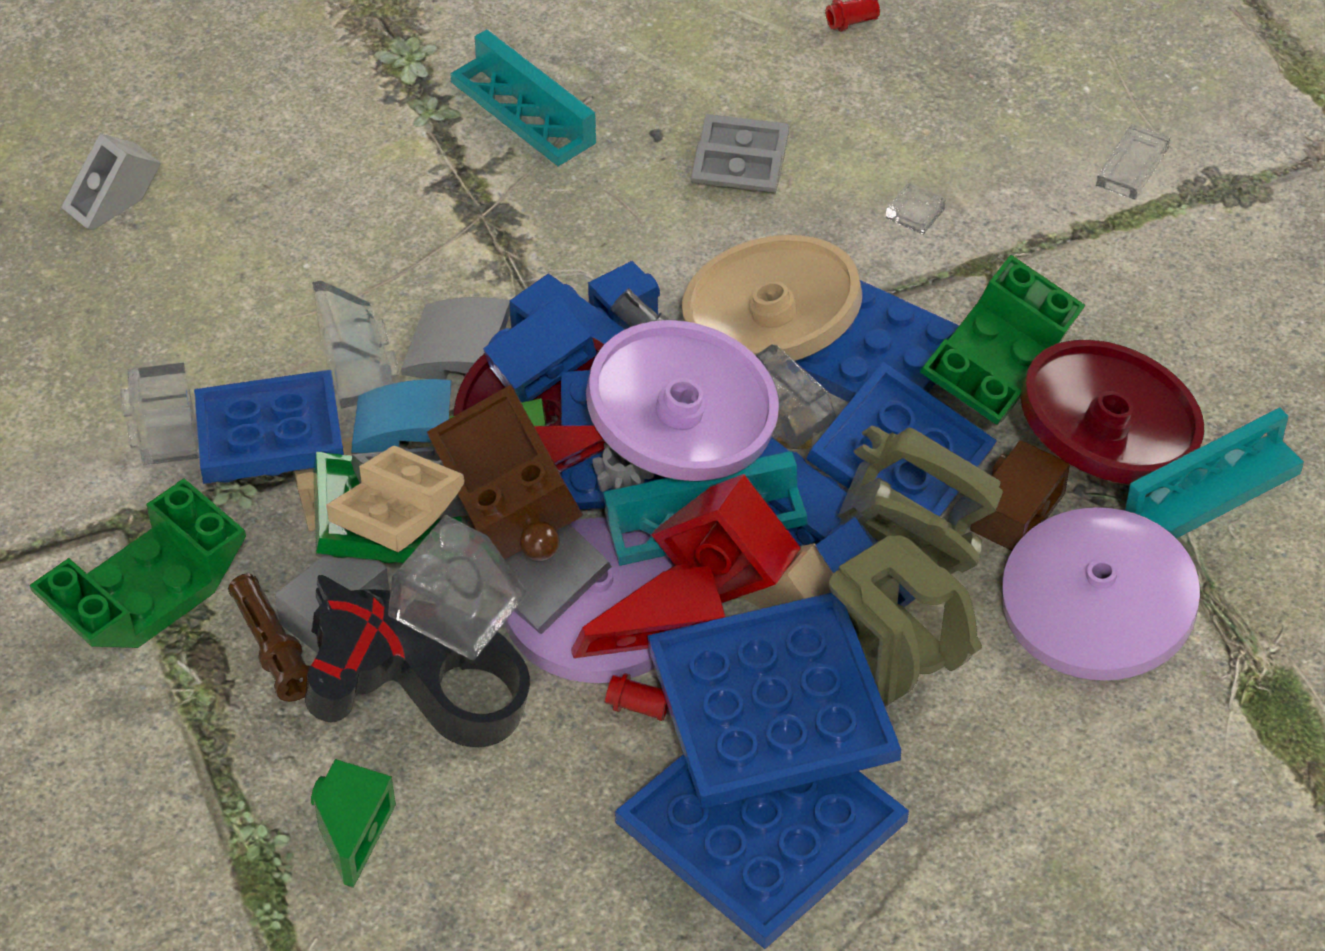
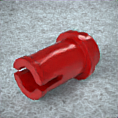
(850, 12)
(636, 697)

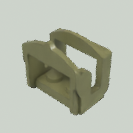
(893, 514)
(906, 648)

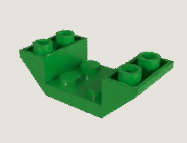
(1001, 338)
(152, 577)

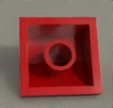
(732, 534)

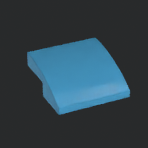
(400, 413)

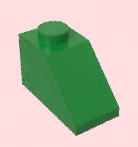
(351, 814)

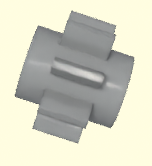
(617, 472)

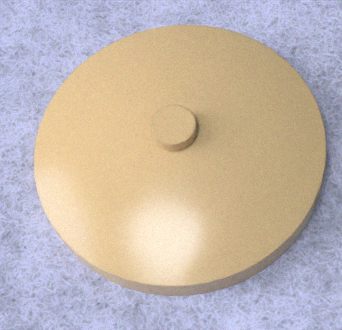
(777, 293)

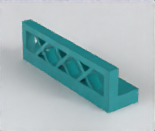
(536, 96)
(1214, 481)
(654, 502)

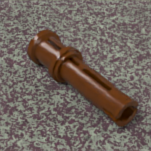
(278, 651)

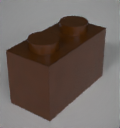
(1031, 490)

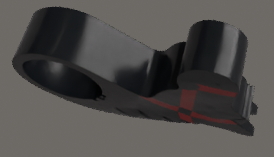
(367, 648)

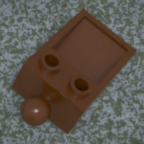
(508, 476)

